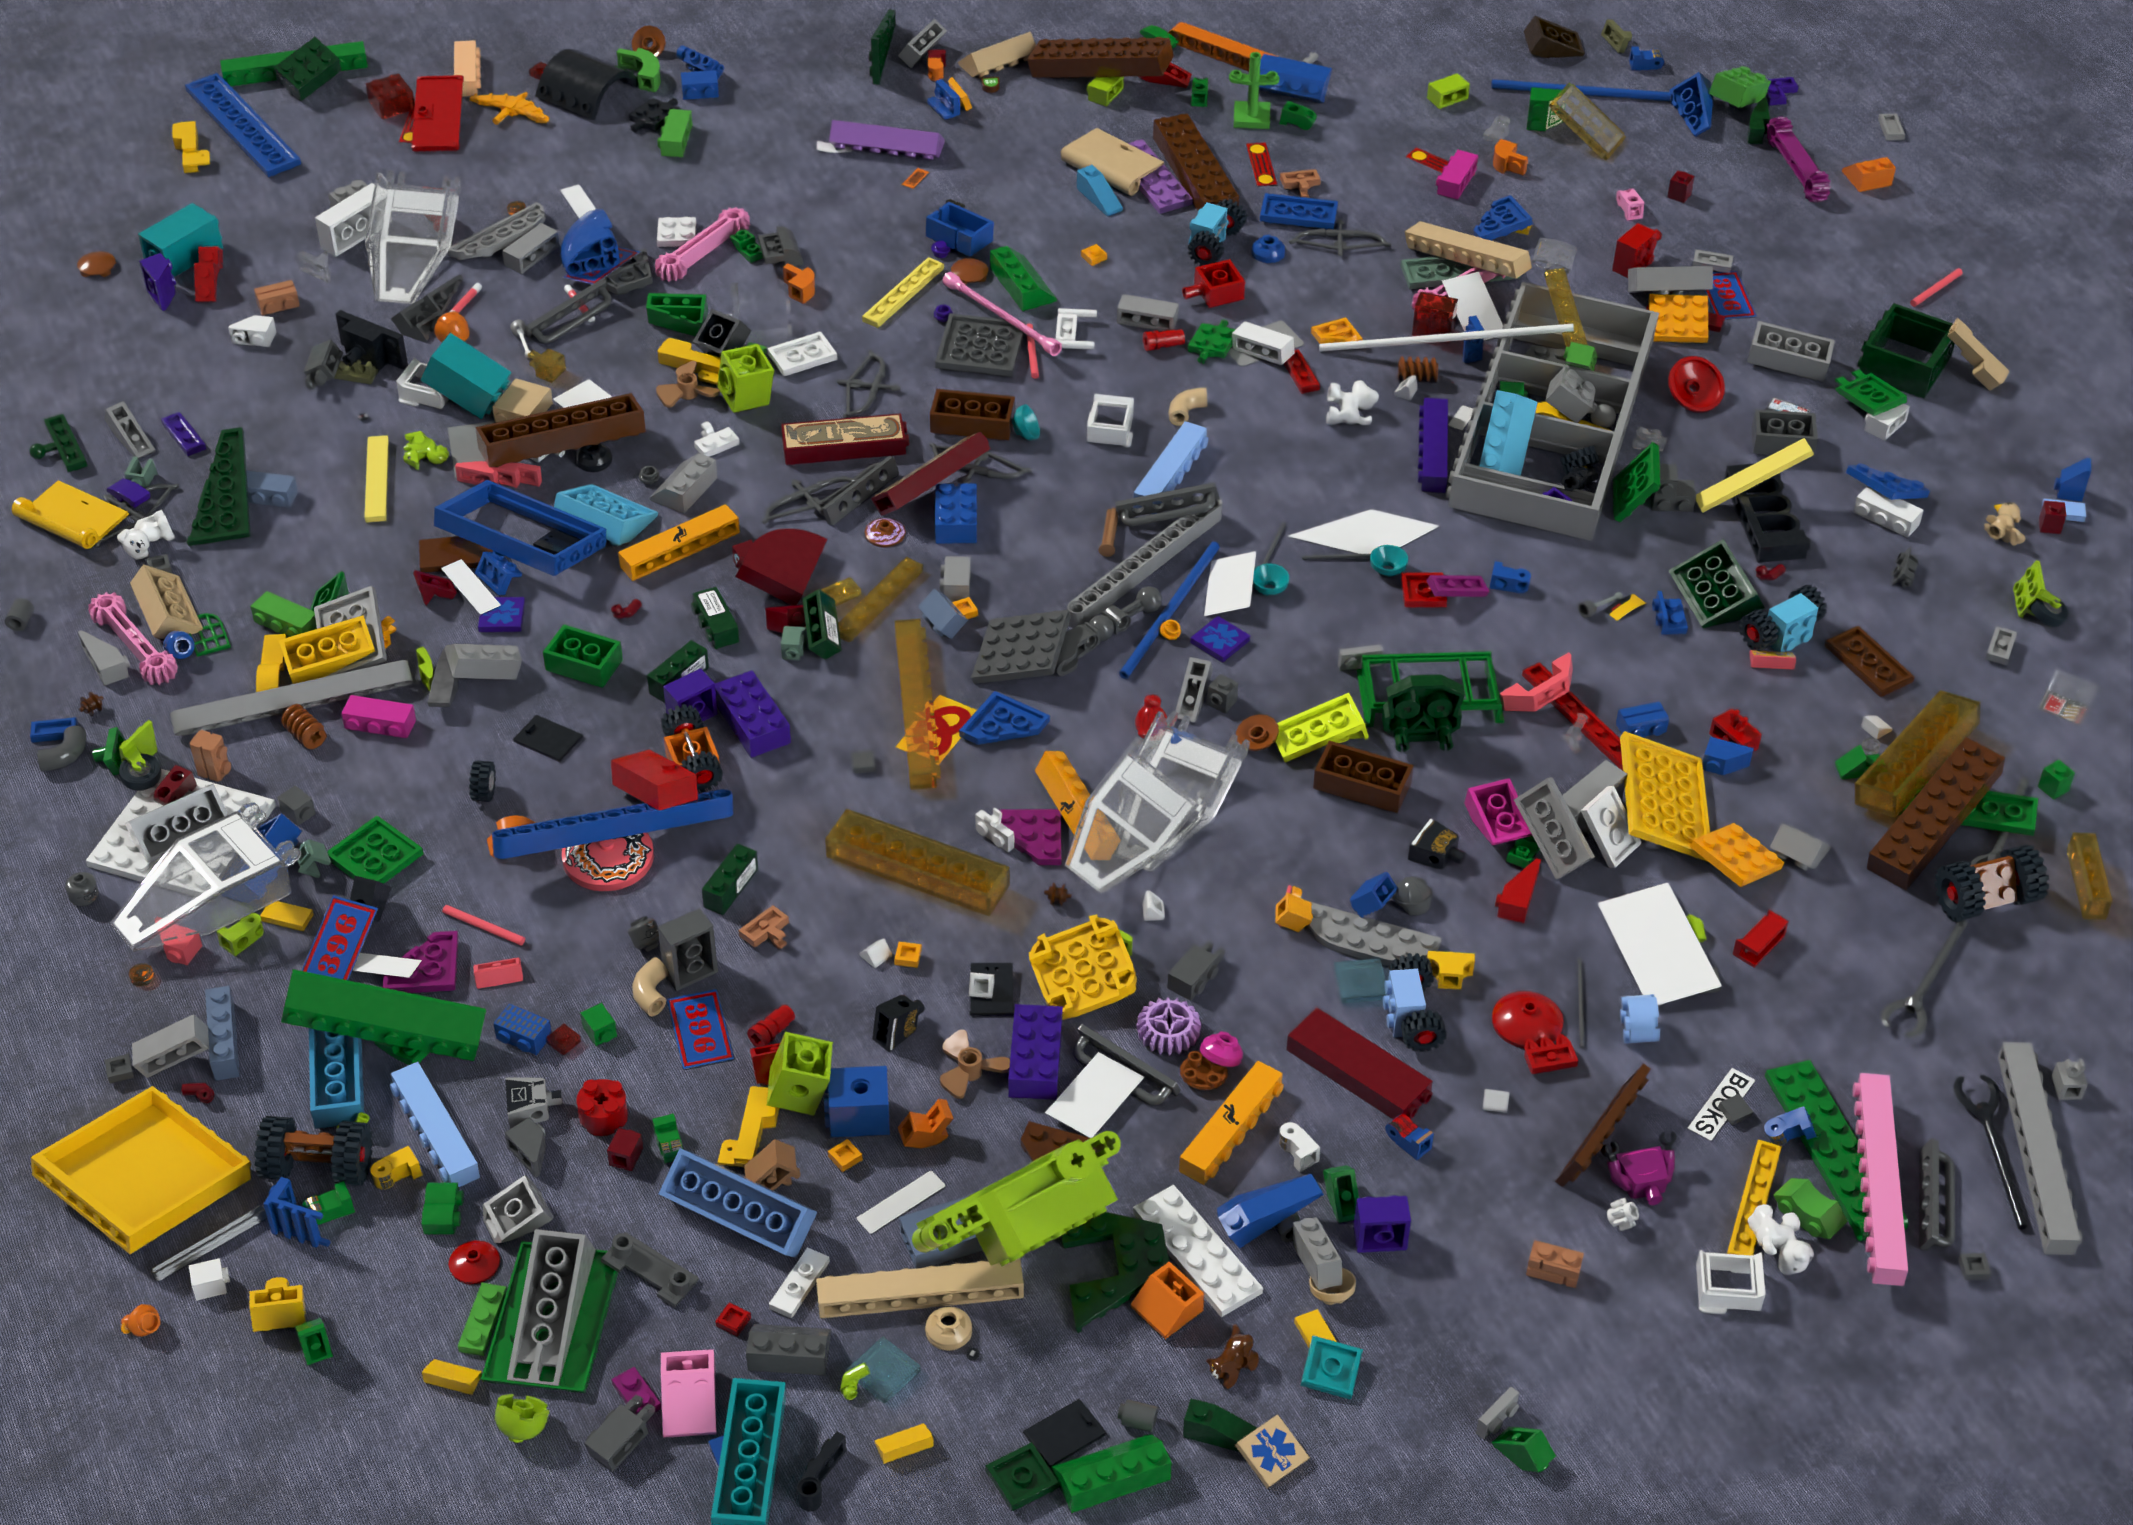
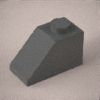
(528, 1144)

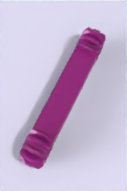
(1814, 181)

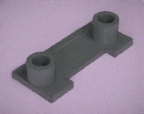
(652, 1266)

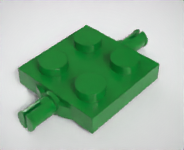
(1211, 341)

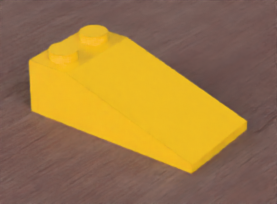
(326, 649)

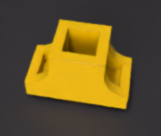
(1451, 968)

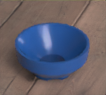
(1268, 252)

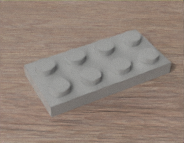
(1554, 828)

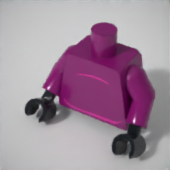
(1644, 1170)

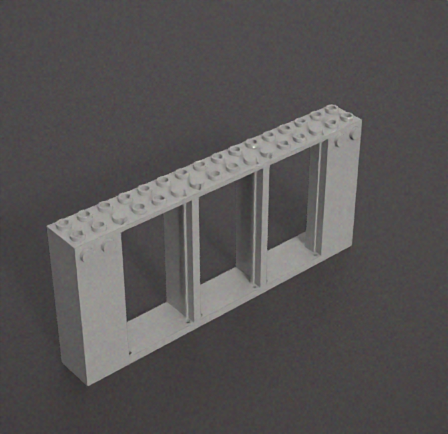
(1618, 335)

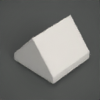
(1407, 388)
(1152, 907)
(876, 953)
(981, 985)
(1495, 1100)

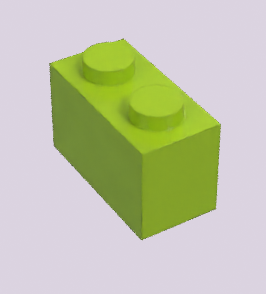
(1104, 89)
(1448, 91)

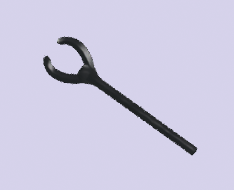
(1984, 1112)

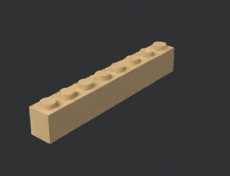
(1468, 249)
(918, 1288)

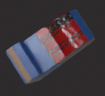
(1410, 1136)

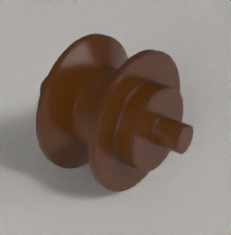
(91, 703)
(1057, 894)

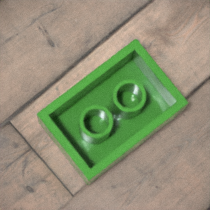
(1740, 86)

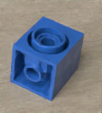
(857, 1102)

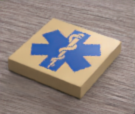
(1272, 1451)

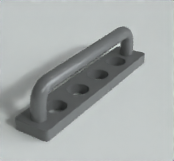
(566, 308)
(871, 473)
(1126, 510)
(1167, 1084)
(1929, 1196)

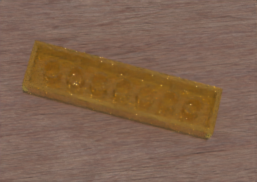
(1917, 753)
(918, 862)

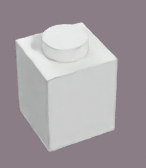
(209, 1279)

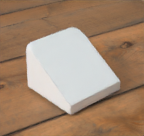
(1875, 726)

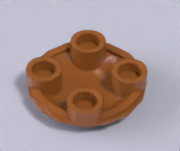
(96, 264)
(970, 270)
(1201, 1072)

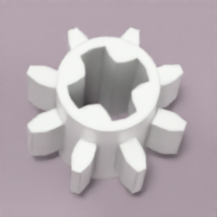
(1623, 1214)

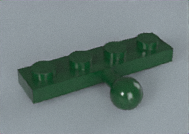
(63, 442)

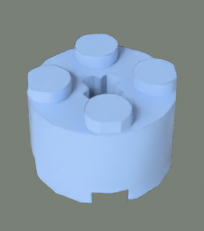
(1640, 1018)

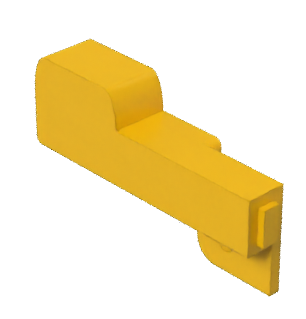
(186, 139)
(678, 352)
(755, 1118)

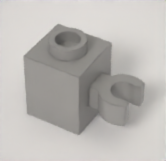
(2069, 1080)

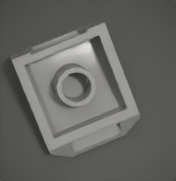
(516, 1211)

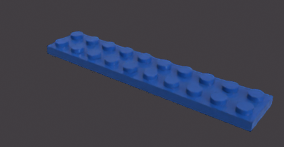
(243, 125)

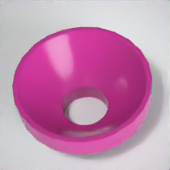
(1222, 1049)

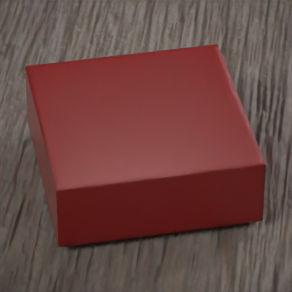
(733, 1319)

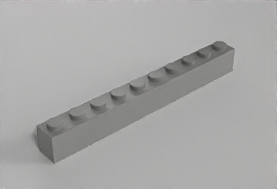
(2039, 1149)

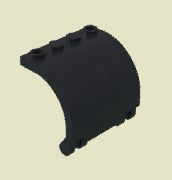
(580, 81)

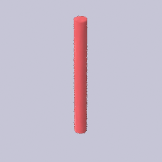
(1936, 287)
(1032, 355)
(484, 925)

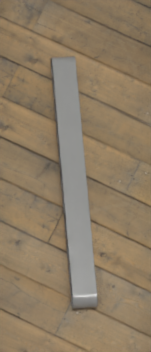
(1141, 564)
(277, 700)

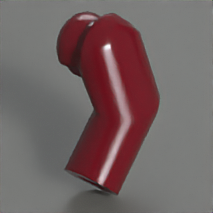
(1764, 574)
(629, 611)
(200, 1090)

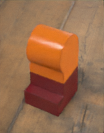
(936, 64)

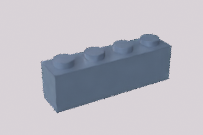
(271, 489)
(222, 1033)

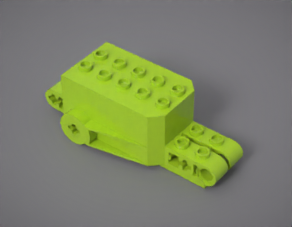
(1028, 1204)

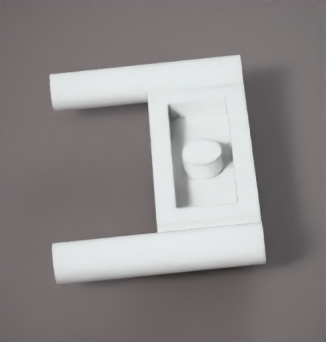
(1067, 328)

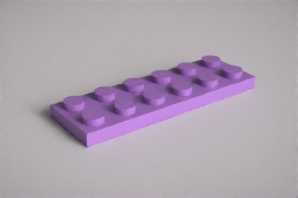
(1161, 186)

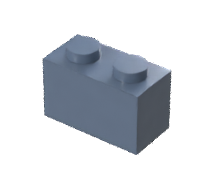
(942, 613)

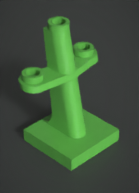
(1251, 112)

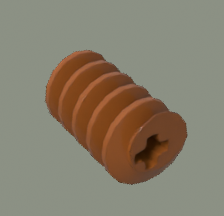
(1418, 368)
(303, 726)

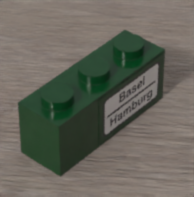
(715, 618)
(822, 624)
(681, 663)
(730, 879)

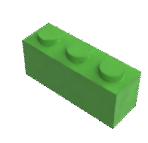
(675, 133)
(1581, 356)
(282, 615)

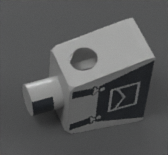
(529, 1099)

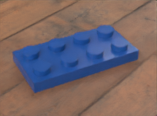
(1298, 211)

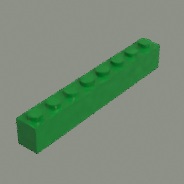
(261, 67)

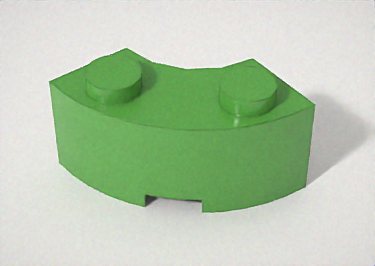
(1816, 1212)

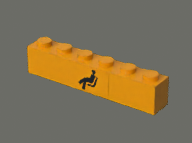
(679, 542)
(1063, 786)
(1231, 1122)

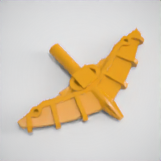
(511, 106)

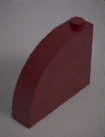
(782, 563)

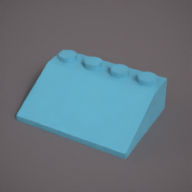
(615, 513)

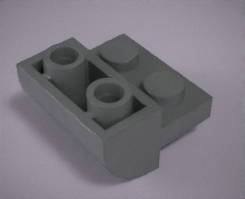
(780, 247)

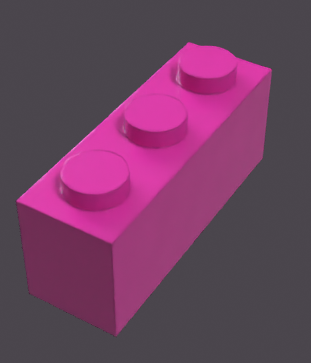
(1457, 174)
(378, 716)

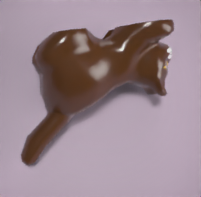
(1234, 1358)

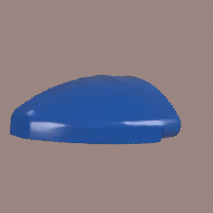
(587, 240)

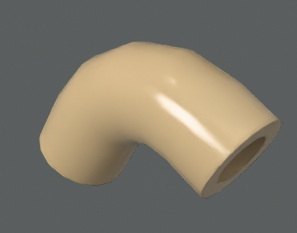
(1184, 402)
(645, 987)

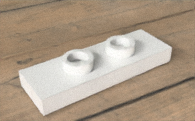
(799, 1283)

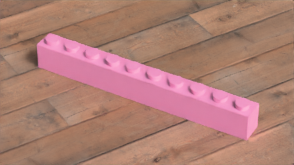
(1880, 1180)

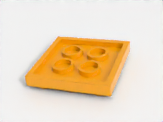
(1680, 317)
(1737, 854)

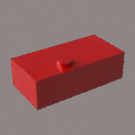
(654, 779)

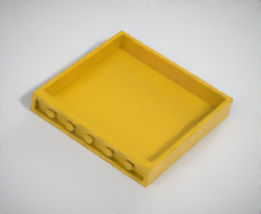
(141, 1169)

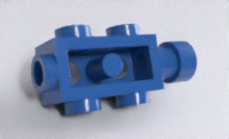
(698, 61)

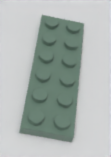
(1433, 270)

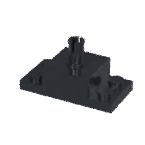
(370, 342)

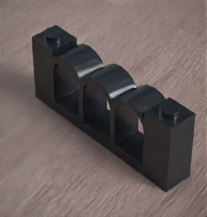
(1770, 546)

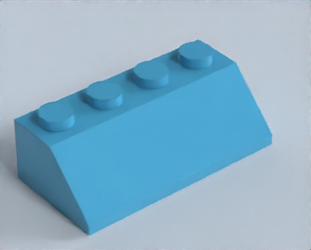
(1508, 433)

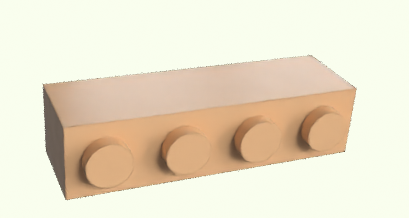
(468, 64)

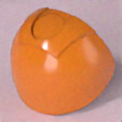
(452, 323)

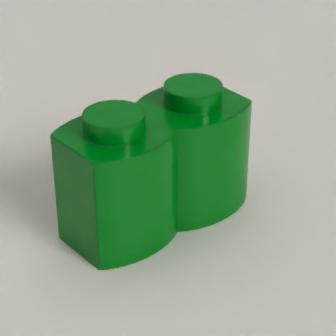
(441, 1208)

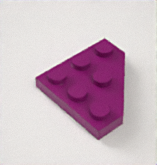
(1036, 833)
(435, 971)

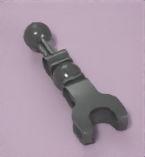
(1100, 628)

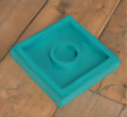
(1331, 1367)

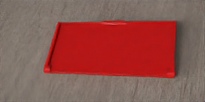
(437, 113)

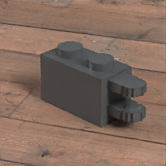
(322, 364)
(1195, 970)
(619, 1433)

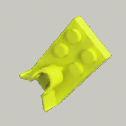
(1314, 728)

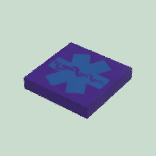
(505, 617)
(1220, 639)

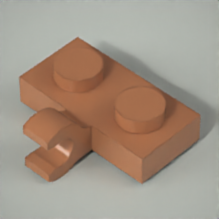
(1301, 180)
(766, 926)

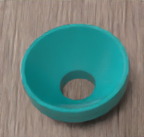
(1026, 423)
(1389, 556)
(1270, 575)

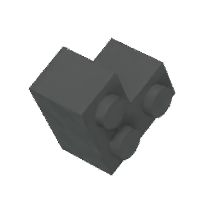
(1673, 493)

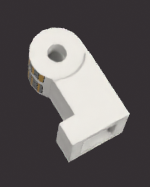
(1300, 1145)

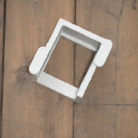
(414, 394)
(1108, 432)
(1720, 1299)

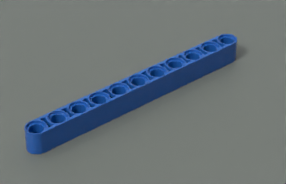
(608, 825)

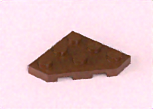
(1042, 1139)

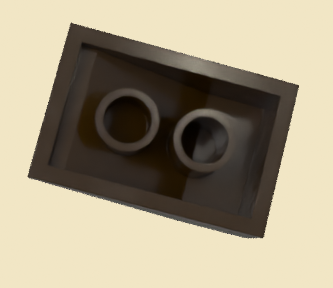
(1552, 40)

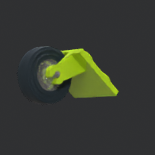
(2034, 599)
(138, 766)

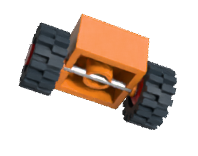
(691, 745)

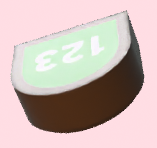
(990, 84)

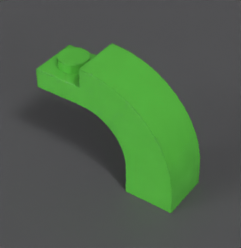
(643, 62)

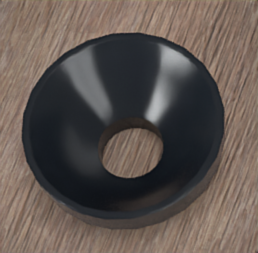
(593, 461)

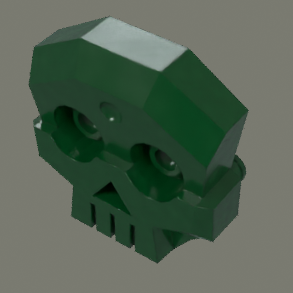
(1423, 710)

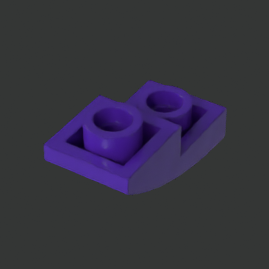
(129, 491)

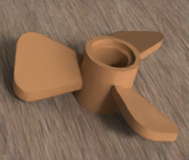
(685, 388)
(969, 1064)

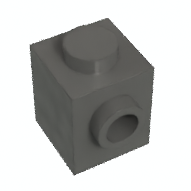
(1222, 693)

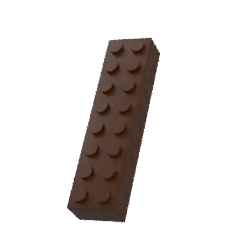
(1101, 57)
(1192, 161)
(560, 430)
(1935, 813)

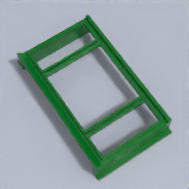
(1366, 690)

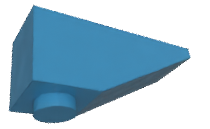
(1097, 190)

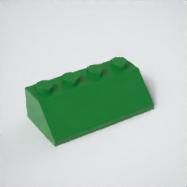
(1020, 279)
(1113, 1472)

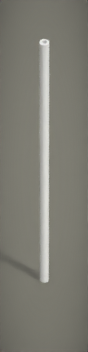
(1447, 337)

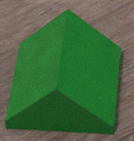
(331, 590)

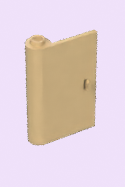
(1115, 159)

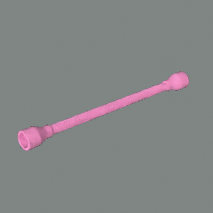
(1049, 345)

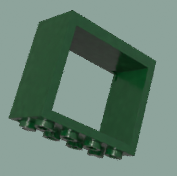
(1914, 330)

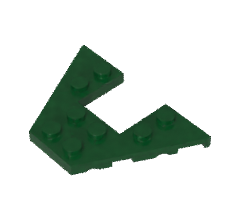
(1139, 1253)

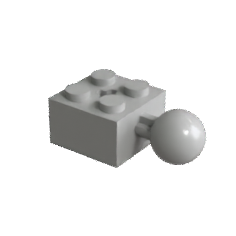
(1575, 399)

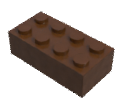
(972, 412)
(1363, 776)

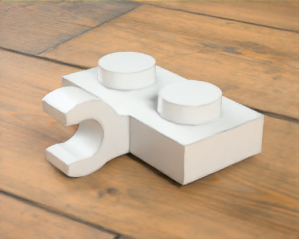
(715, 442)
(994, 830)

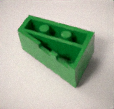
(677, 311)

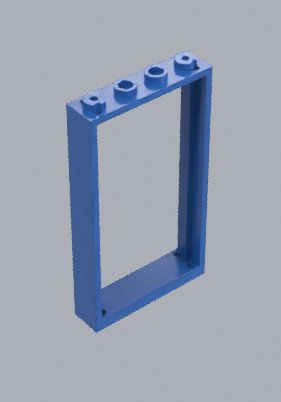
(450, 518)

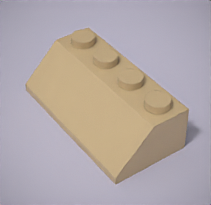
(998, 56)
(164, 602)

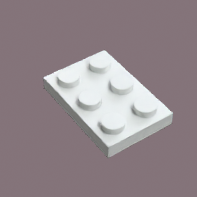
(802, 353)
(1609, 826)

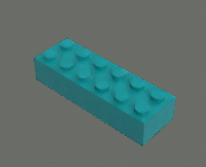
(749, 1453)

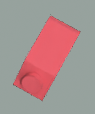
(184, 950)

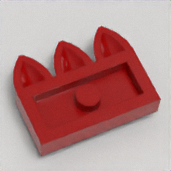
(1550, 1056)

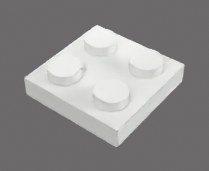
(675, 231)

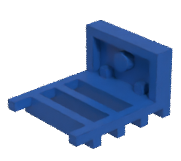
(282, 1209)

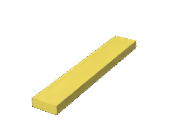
(902, 292)
(1753, 475)
(376, 479)

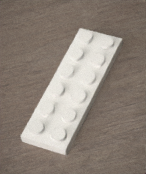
(1200, 1251)

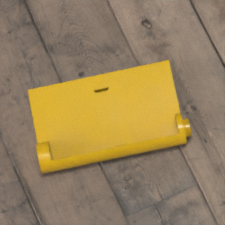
(70, 514)

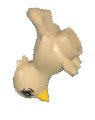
(2003, 524)

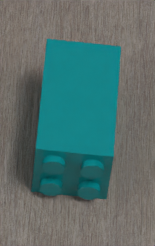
(180, 236)
(466, 376)

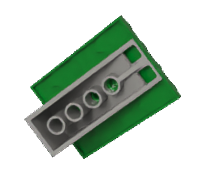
(551, 1314)

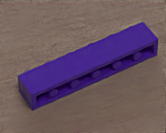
(1434, 445)

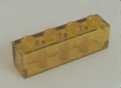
(2089, 876)

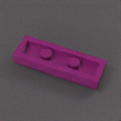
(1457, 586)

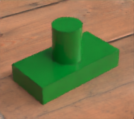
(110, 754)

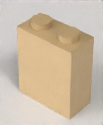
(522, 400)

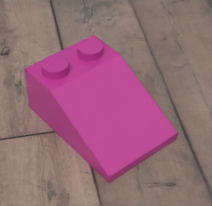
(1495, 812)

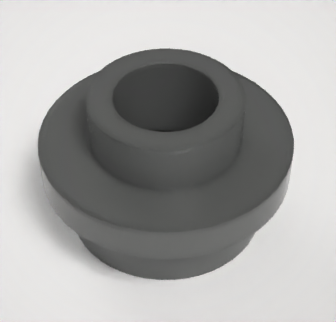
(649, 475)

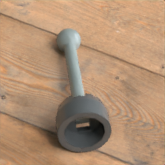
(1588, 608)

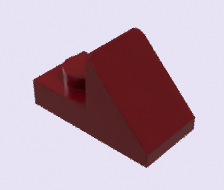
(433, 585)
(785, 616)

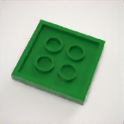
(1636, 482)
(375, 851)

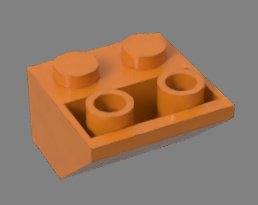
(1168, 1300)

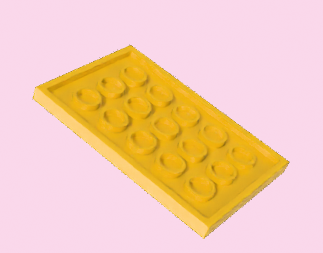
(1664, 794)

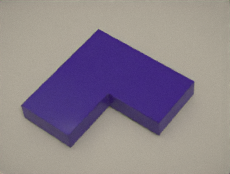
(1778, 88)

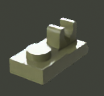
(357, 372)

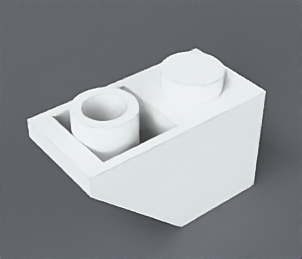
(253, 331)

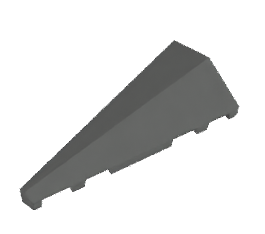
(421, 317)

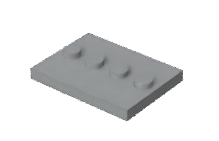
(351, 606)

